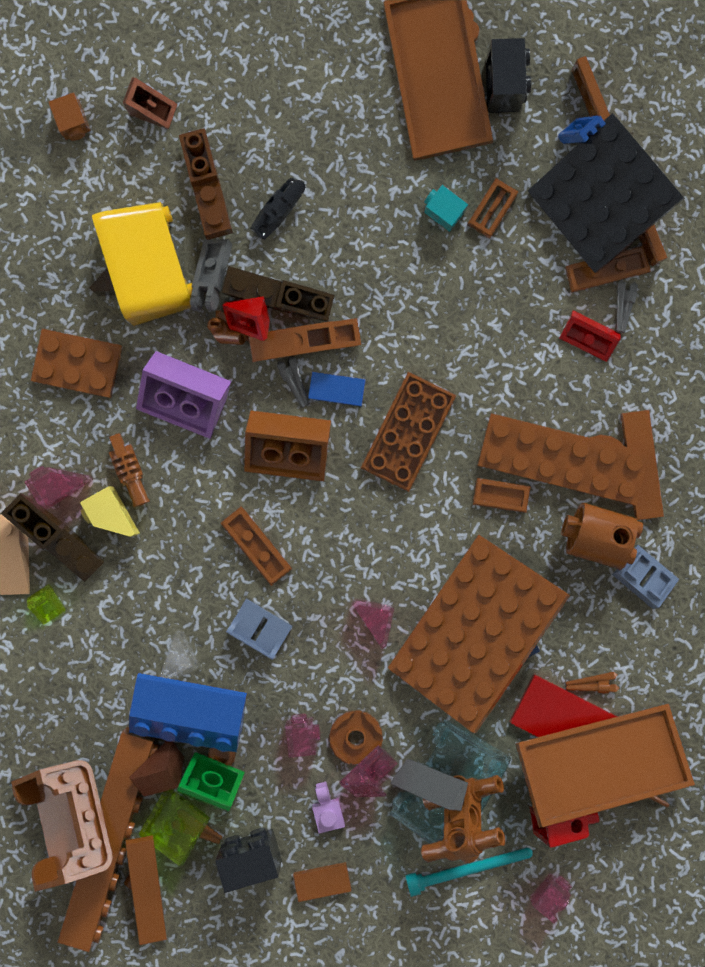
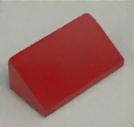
(590, 336)

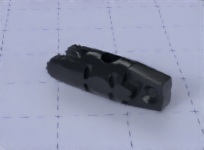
(278, 208)

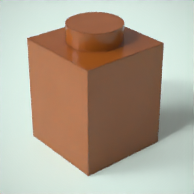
(69, 117)

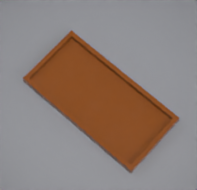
(438, 76)
(604, 765)

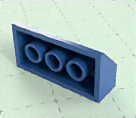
(187, 712)

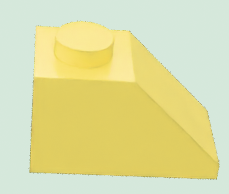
(108, 512)

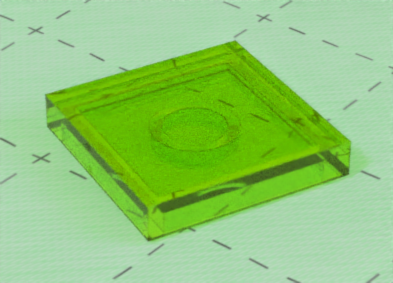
(174, 826)

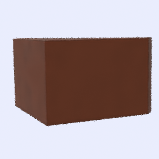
(148, 104)
(160, 771)

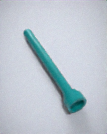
(417, 883)

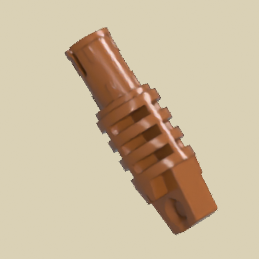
(128, 470)

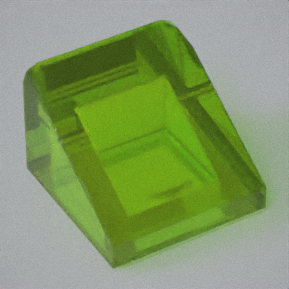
(45, 604)

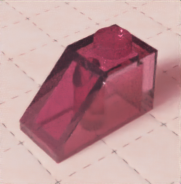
(54, 484)

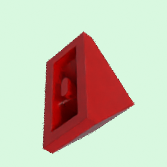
(248, 317)

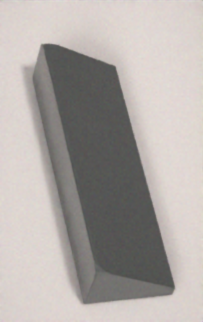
(431, 785)

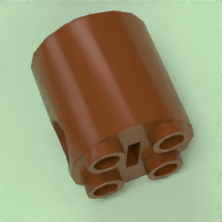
(601, 536)

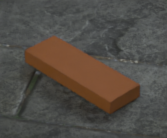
(626, 265)
(256, 545)

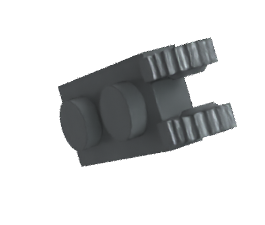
(210, 274)

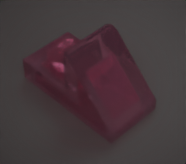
(365, 776)

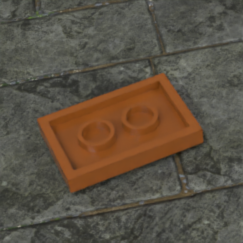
(76, 363)

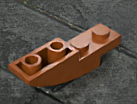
(306, 340)

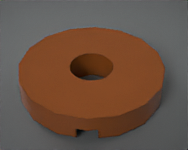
(354, 721)

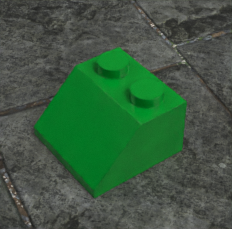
(210, 782)

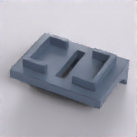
(658, 584)
(247, 622)

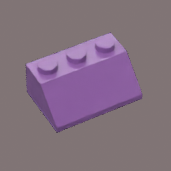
(182, 394)

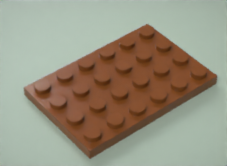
(478, 633)

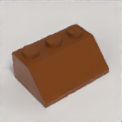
(286, 445)

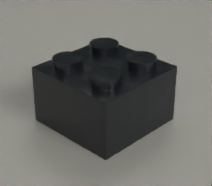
(506, 75)
(248, 859)

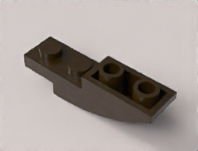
(278, 294)
(52, 535)

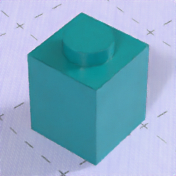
(445, 207)

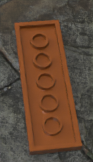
(564, 459)

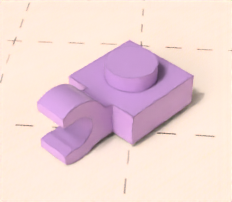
(327, 812)

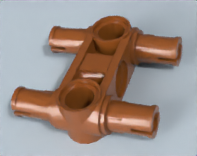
(462, 828)

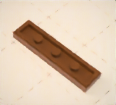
(639, 436)
(146, 890)

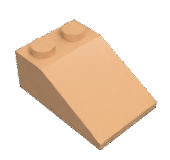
(13, 559)

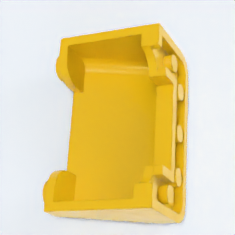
(142, 261)

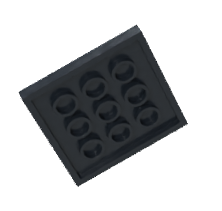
(605, 194)

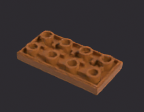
(408, 431)

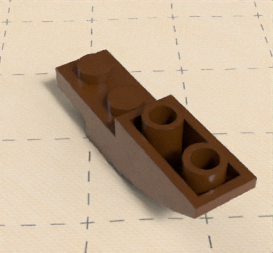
(205, 184)

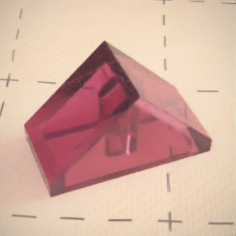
(376, 617)

